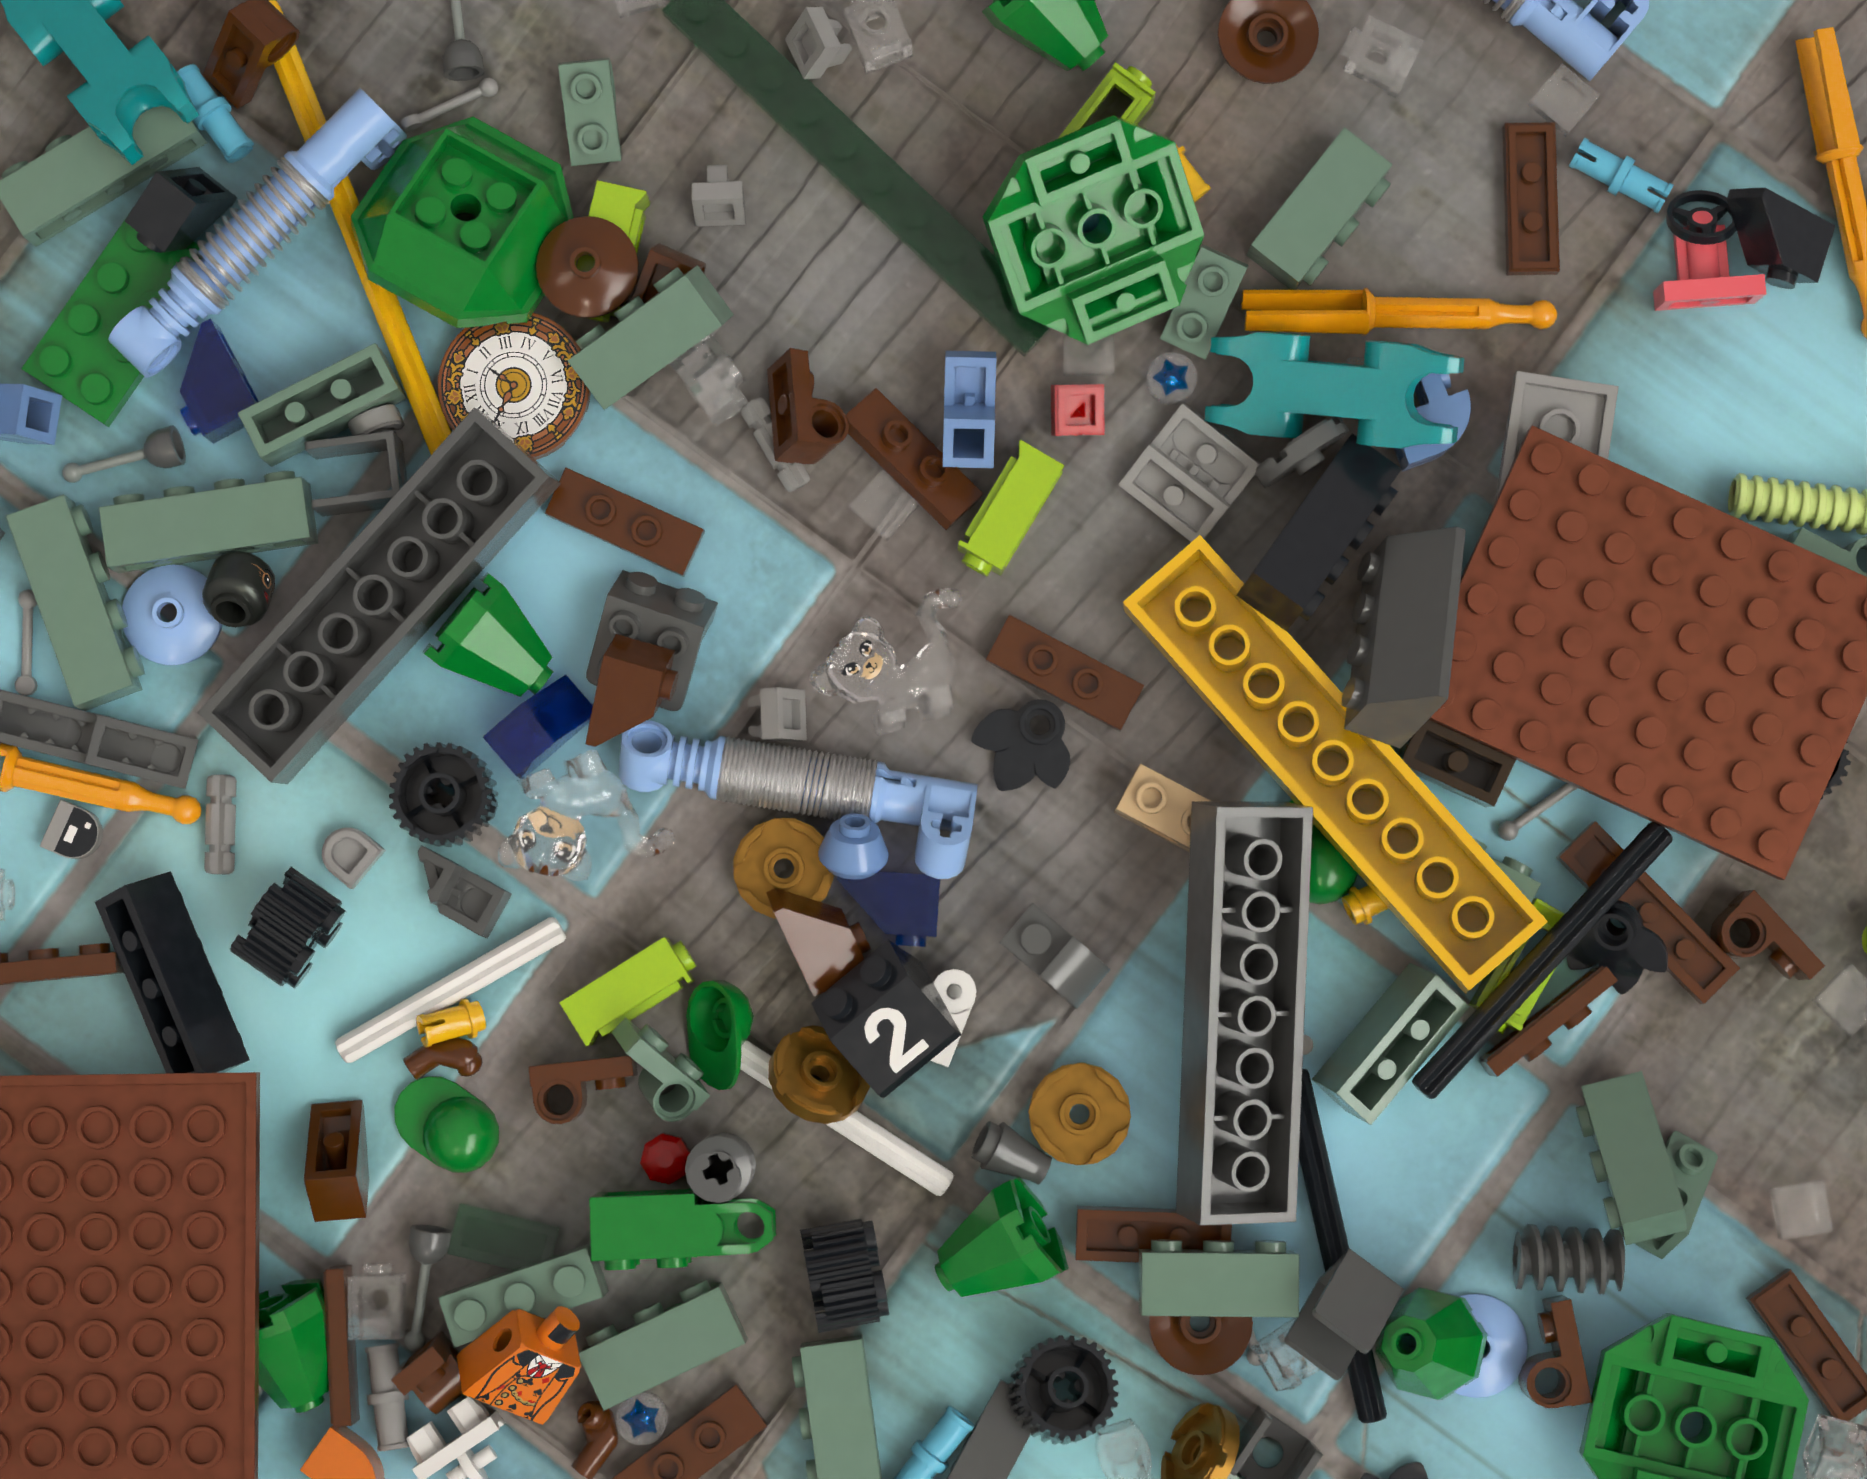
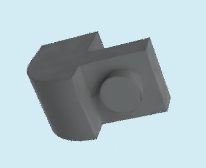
(1055, 956)

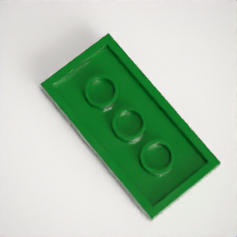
(76, 350)

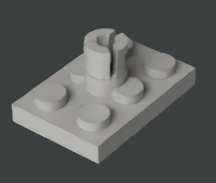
(1561, 406)

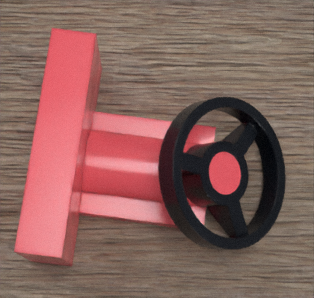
(1703, 259)

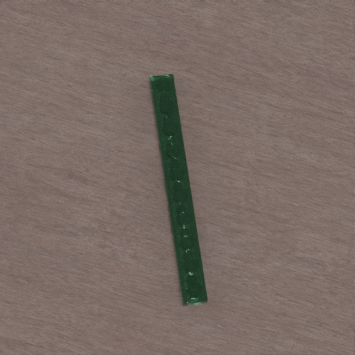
(855, 162)

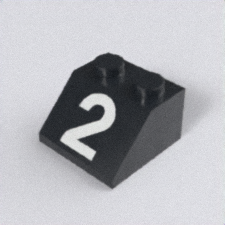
(886, 1017)

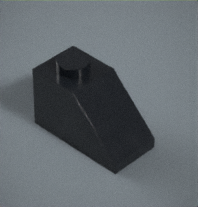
(178, 208)
(1779, 236)

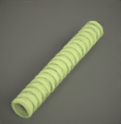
(1798, 503)

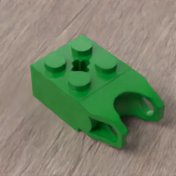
(670, 1227)

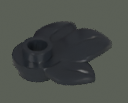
(1020, 751)
(1622, 950)

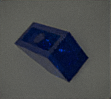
(214, 386)
(540, 726)
(899, 904)

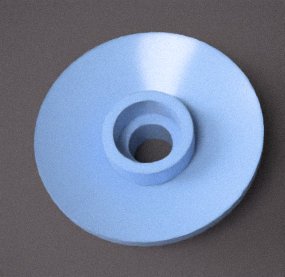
(175, 641)
(1505, 1346)

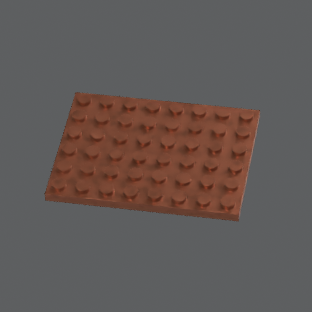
(1657, 653)
(129, 1276)

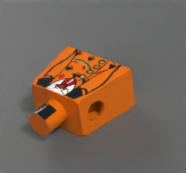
(523, 1363)

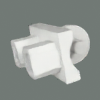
(434, 1453)

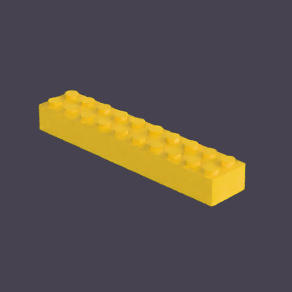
(1358, 786)

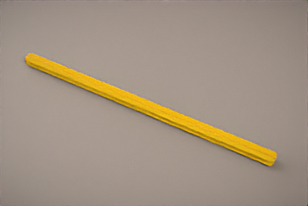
(383, 302)

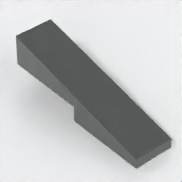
(95, 739)
(993, 1442)

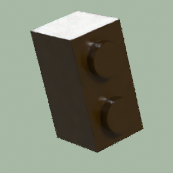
(1457, 763)

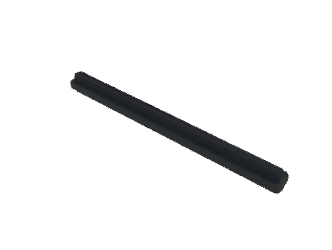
(1542, 960)
(1333, 1241)

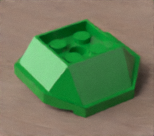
(1134, 256)
(453, 267)
(1683, 1366)

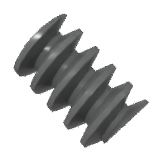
(715, 1187)
(1568, 1257)

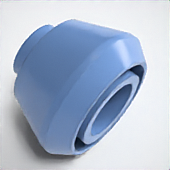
(853, 848)

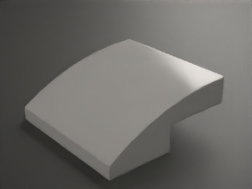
(1190, 474)

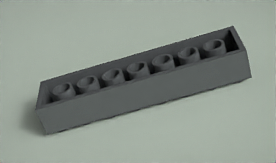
(379, 598)
(1244, 1012)

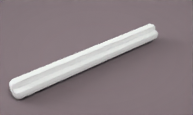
(450, 989)
(866, 1134)

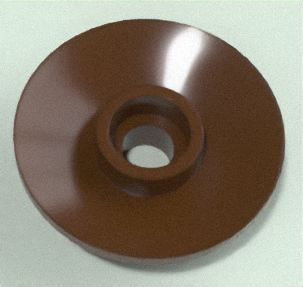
(1288, 20)
(594, 291)
(1204, 1350)

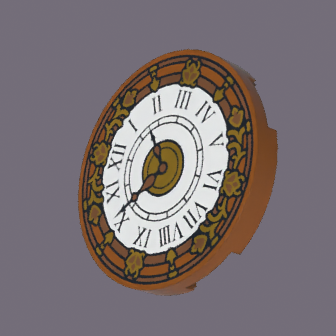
(518, 380)

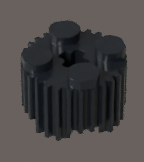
(416, 784)
(288, 927)
(843, 1275)
(1091, 1385)

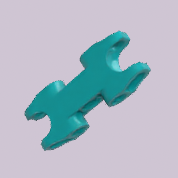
(118, 80)
(1375, 393)

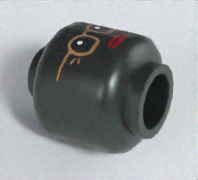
(238, 589)

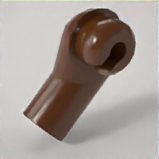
(453, 1053)
(600, 1437)

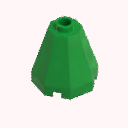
(1056, 29)
(492, 642)
(1001, 1244)
(1431, 1344)
(294, 1345)

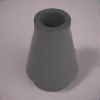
(1008, 1153)

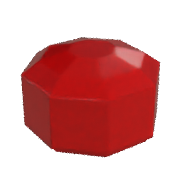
(665, 1158)

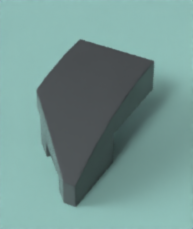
(462, 893)

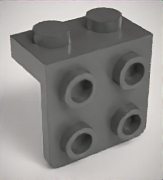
(656, 615)

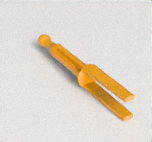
(1837, 148)
(1360, 312)
(90, 787)

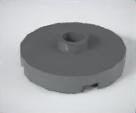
(1302, 452)

